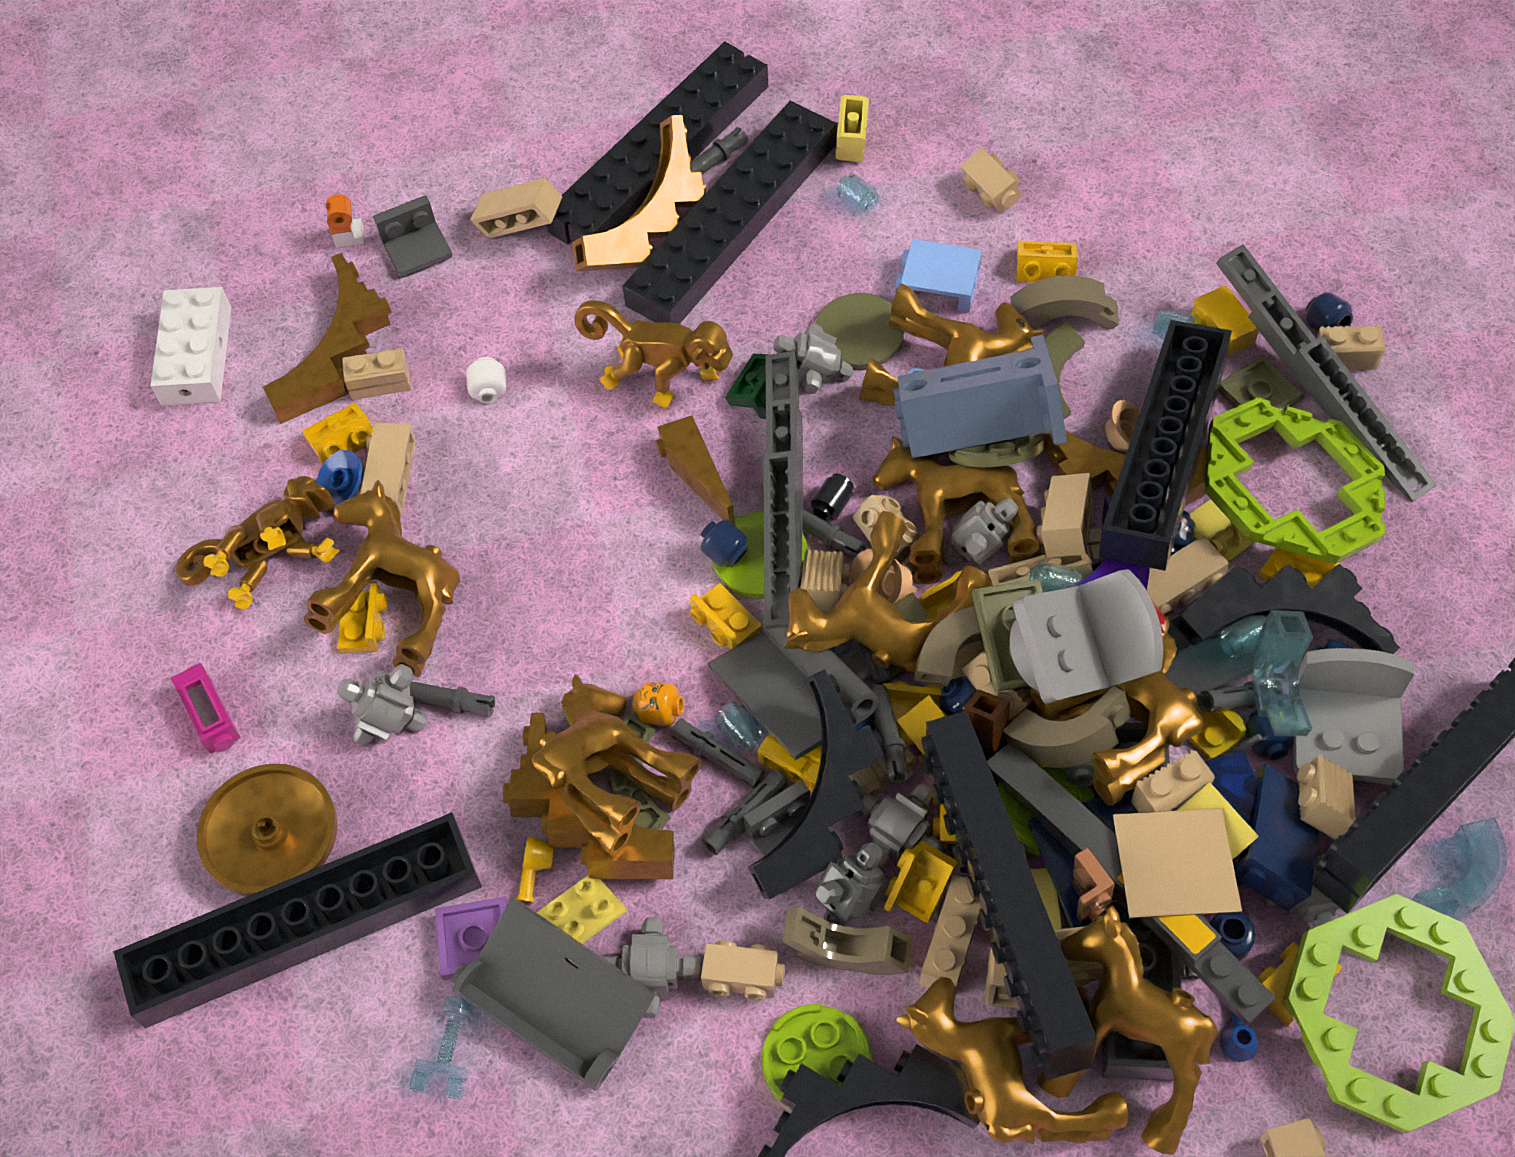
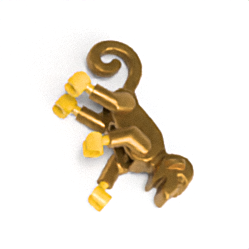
(662, 345)
(260, 536)

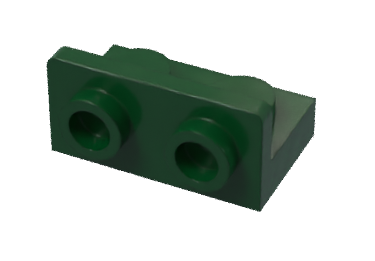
(750, 386)

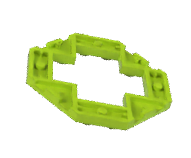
(1293, 530)
(1332, 1041)

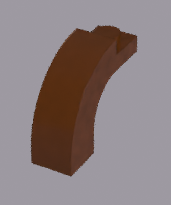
(989, 718)

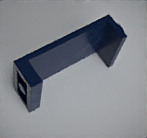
(1284, 854)

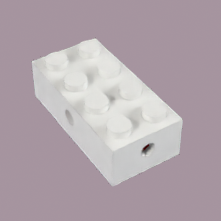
(191, 346)

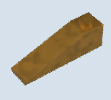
(692, 462)

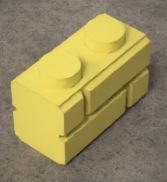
(852, 128)

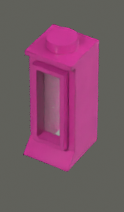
(205, 708)

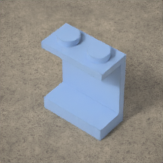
(941, 270)

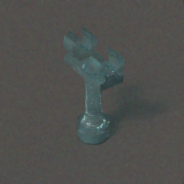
(456, 1010)

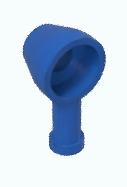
(1232, 1047)

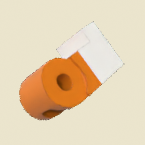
(341, 224)

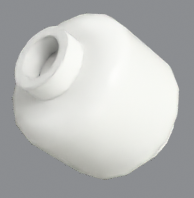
(487, 379)

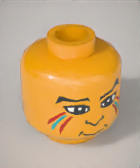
(658, 703)

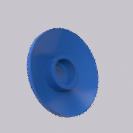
(341, 475)

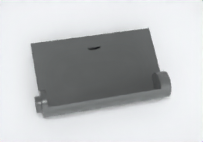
(560, 1009)

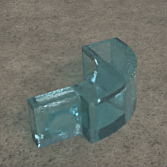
(1276, 672)
(1484, 865)

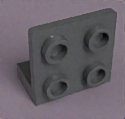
(412, 236)
(776, 817)

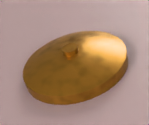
(266, 828)

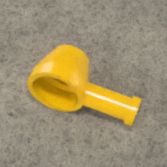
(537, 857)

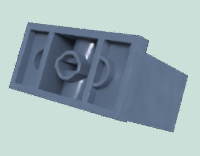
(980, 402)

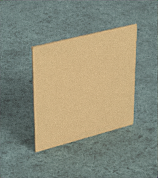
(1176, 863)

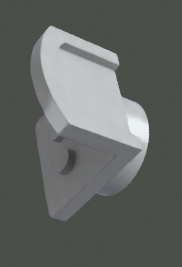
(1086, 637)
(1354, 711)

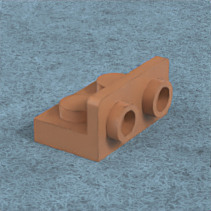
(1092, 886)

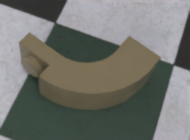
(1065, 297)
(942, 644)
(1070, 741)
(847, 948)

